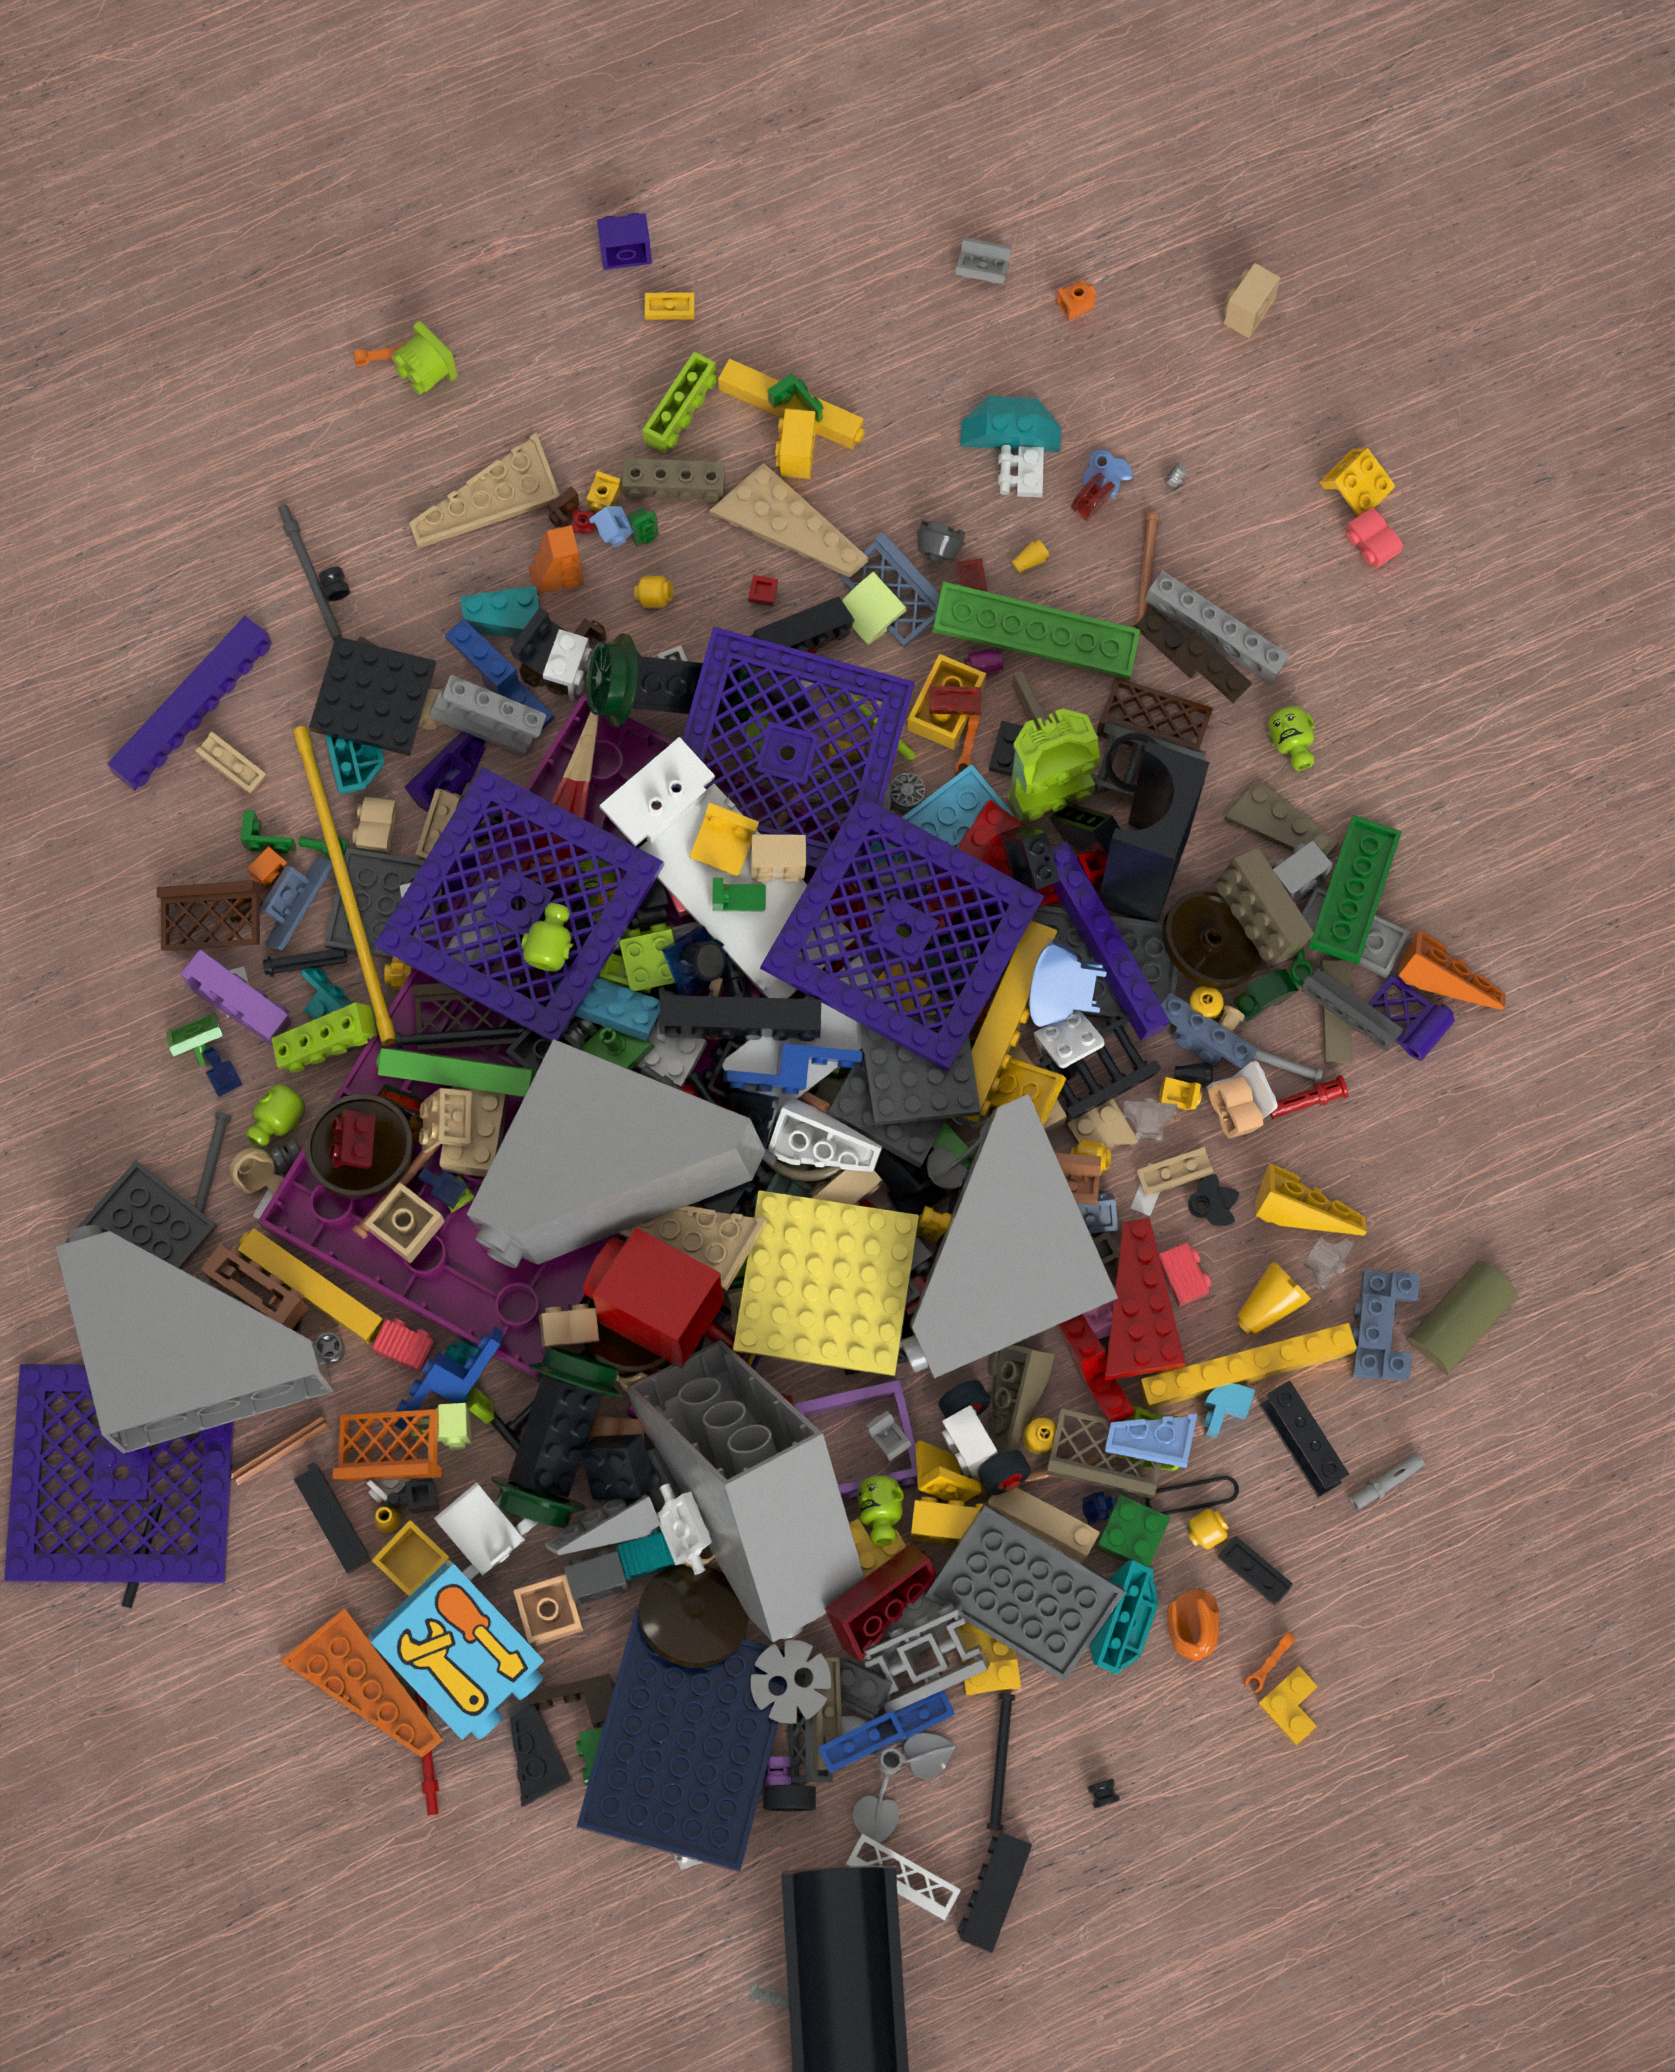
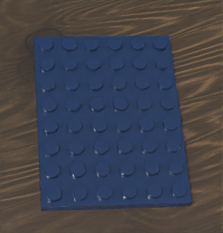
(682, 1755)

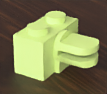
(453, 1426)

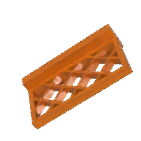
(390, 1469)

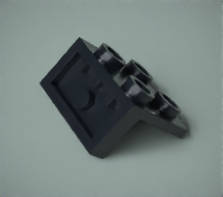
(536, 642)

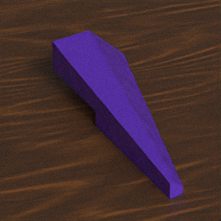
(448, 770)

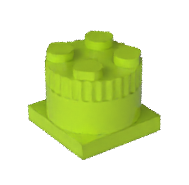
(424, 360)

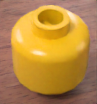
(654, 591)
(1206, 1002)
(1094, 1148)
(1031, 1436)
(1208, 1528)

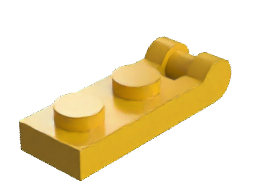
(932, 1224)

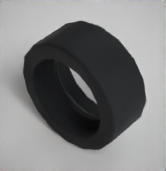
(789, 1798)

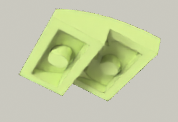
(872, 608)

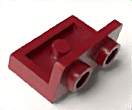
(352, 1139)

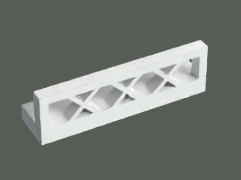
(904, 1889)

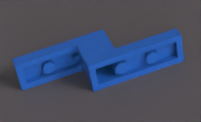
(495, 670)
(792, 1068)
(449, 1377)
(886, 1731)

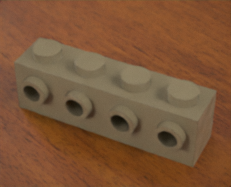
(674, 479)

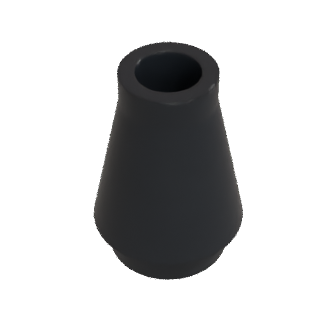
(648, 916)
(1193, 1073)

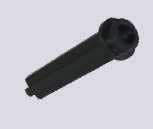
(304, 961)

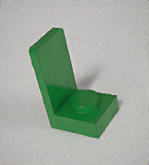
(789, 386)
(643, 526)
(252, 827)
(738, 897)

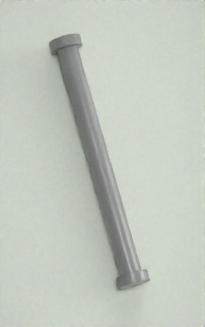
(1289, 1065)

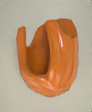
(1194, 1624)

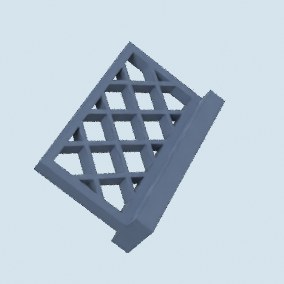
(914, 581)

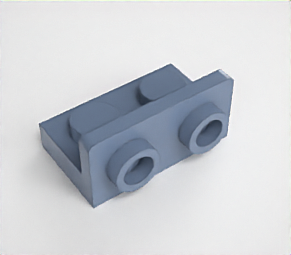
(1100, 1216)

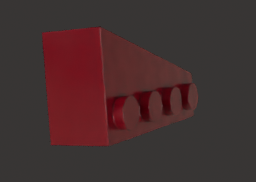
(879, 1599)

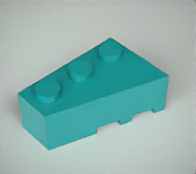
(501, 611)

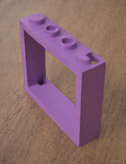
(862, 1396)

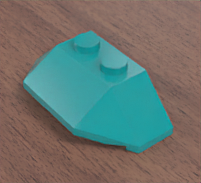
(1012, 423)
(352, 764)
(1128, 1626)

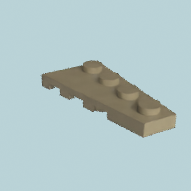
(1273, 817)

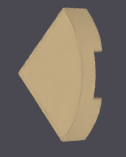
(716, 987)

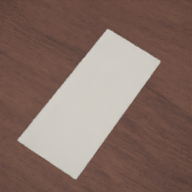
(836, 1032)

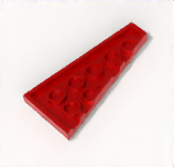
(984, 844)
(1143, 1320)

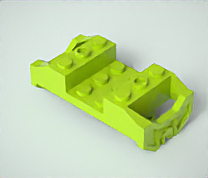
(1053, 764)

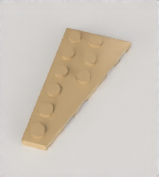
(497, 493)
(707, 1236)

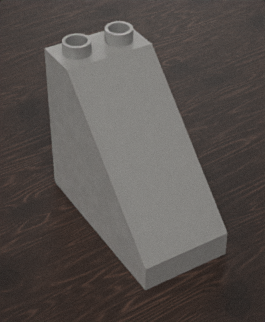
(601, 1156)
(1011, 1252)
(171, 1349)
(757, 1485)

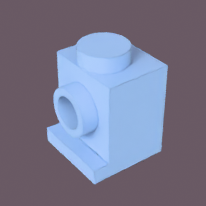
(612, 525)

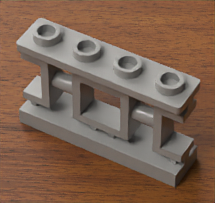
(487, 715)
(933, 1677)

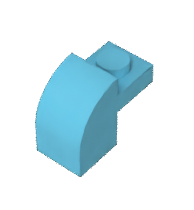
(1226, 1399)

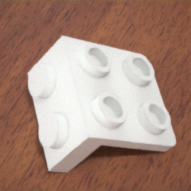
(569, 662)
(1068, 1039)
(1261, 1091)

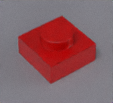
(763, 590)

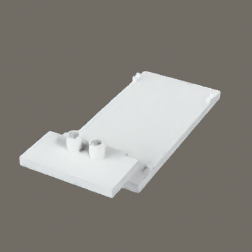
(671, 838)

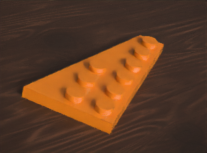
(356, 1674)

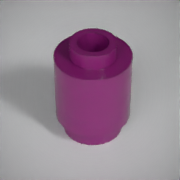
(985, 661)

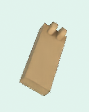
(231, 763)
(439, 814)
(1175, 1171)

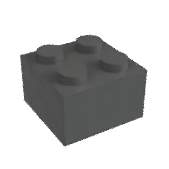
(596, 1577)

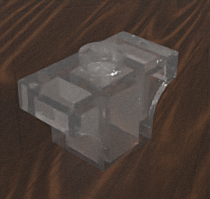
(1149, 1117)
(1327, 1260)

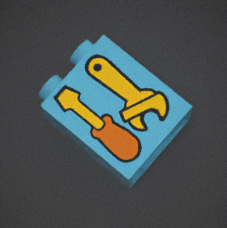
(457, 1652)

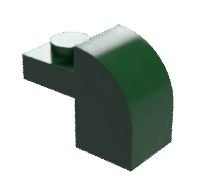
(1265, 992)

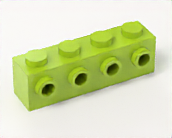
(680, 402)
(324, 1037)

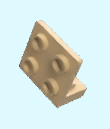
(445, 1119)

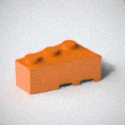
(557, 562)

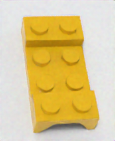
(1003, 1667)

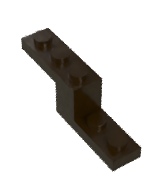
(1193, 655)
(597, 1692)

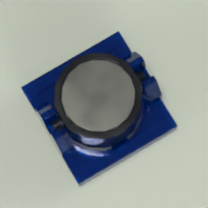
(700, 960)

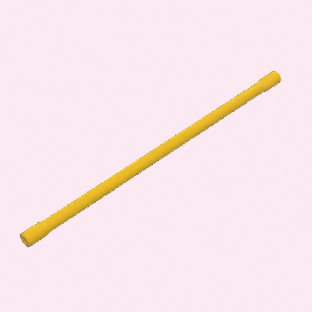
(383, 1021)

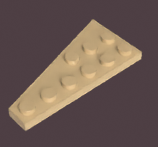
(784, 518)

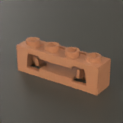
(223, 1264)

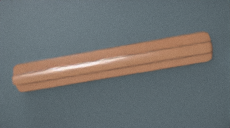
(279, 1449)

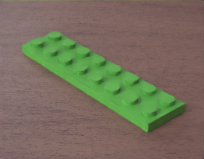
(1036, 630)

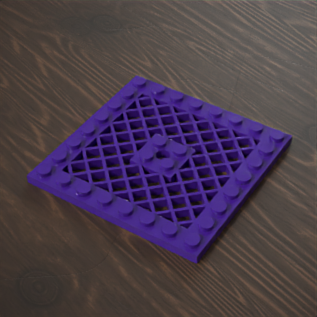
(823, 672)
(449, 850)
(873, 1012)
(22, 1539)

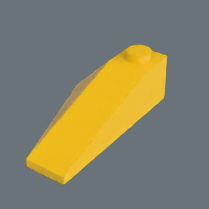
(1294, 1205)

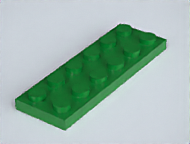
(1355, 889)

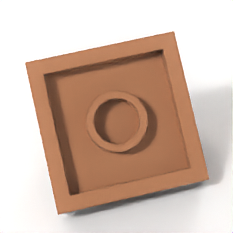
(1082, 1176)

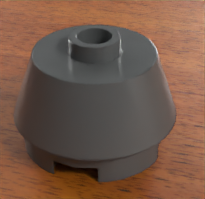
(939, 541)

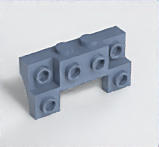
(1375, 1325)

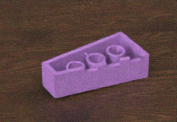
(235, 997)

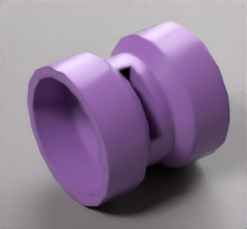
(777, 1771)

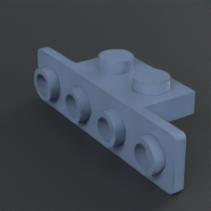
(291, 898)
(1205, 1036)

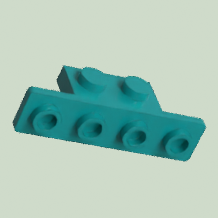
(327, 998)

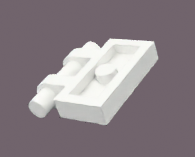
(1030, 471)

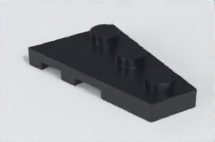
(761, 1111)
(538, 1758)

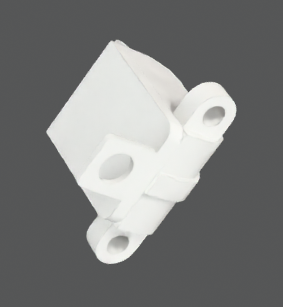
(481, 1530)

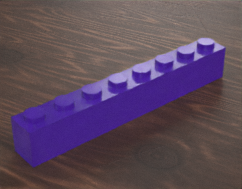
(190, 703)
(1106, 945)

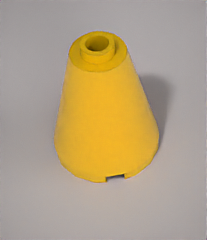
(1271, 1300)

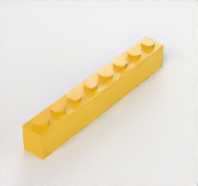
(1007, 1014)
(1247, 1366)

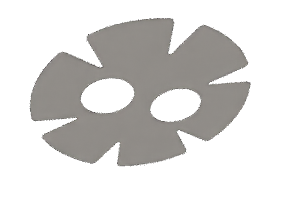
(805, 1698)

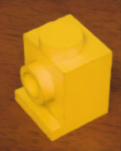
(606, 484)

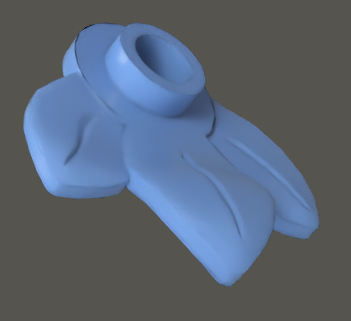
(1114, 470)

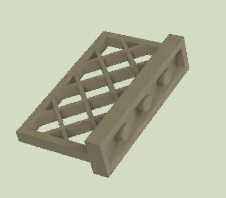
(1095, 1475)

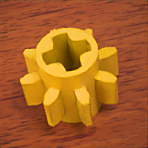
(396, 973)

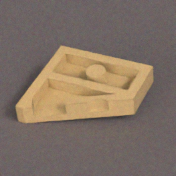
(1103, 1125)

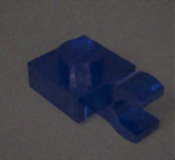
(222, 1075)
(445, 1188)
(1096, 1507)

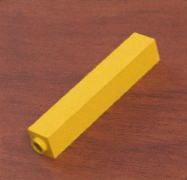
(753, 388)
(311, 1285)

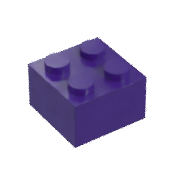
(624, 241)

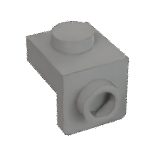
(888, 1435)

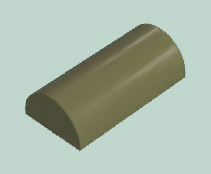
(1463, 1316)

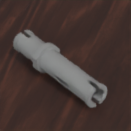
(1379, 1486)

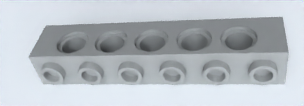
(1216, 627)

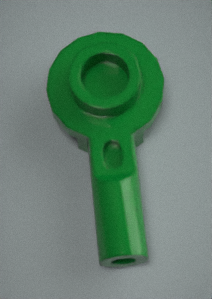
(321, 845)
(1300, 969)

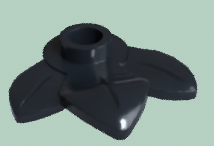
(1217, 1201)

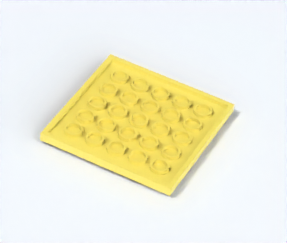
(826, 1283)

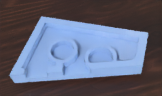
(1154, 1440)

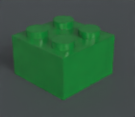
(1133, 1532)

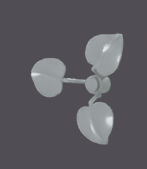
(942, 1164)
(927, 1759)

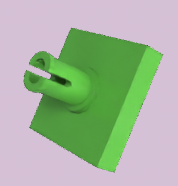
(194, 1036)
(617, 1047)

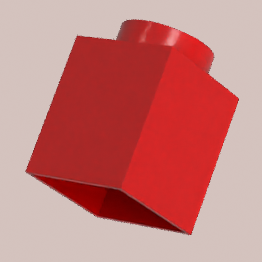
(654, 1295)

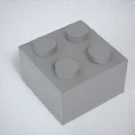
(1303, 870)

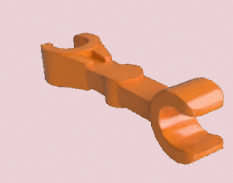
(363, 357)
(965, 759)
(1260, 1675)

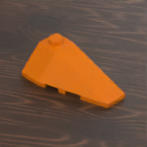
(1435, 971)

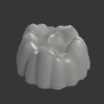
(1175, 475)

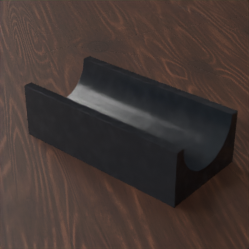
(1163, 809)
(844, 1969)

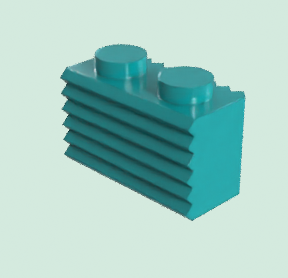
(645, 1555)

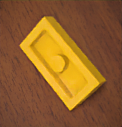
(669, 306)

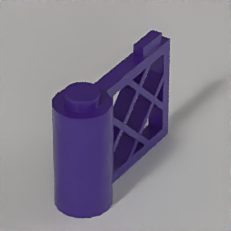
(1427, 1026)

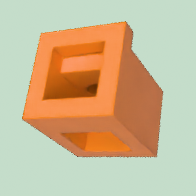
(1075, 305)
(267, 868)

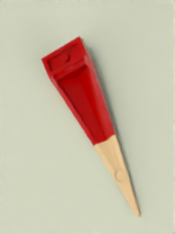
(571, 796)

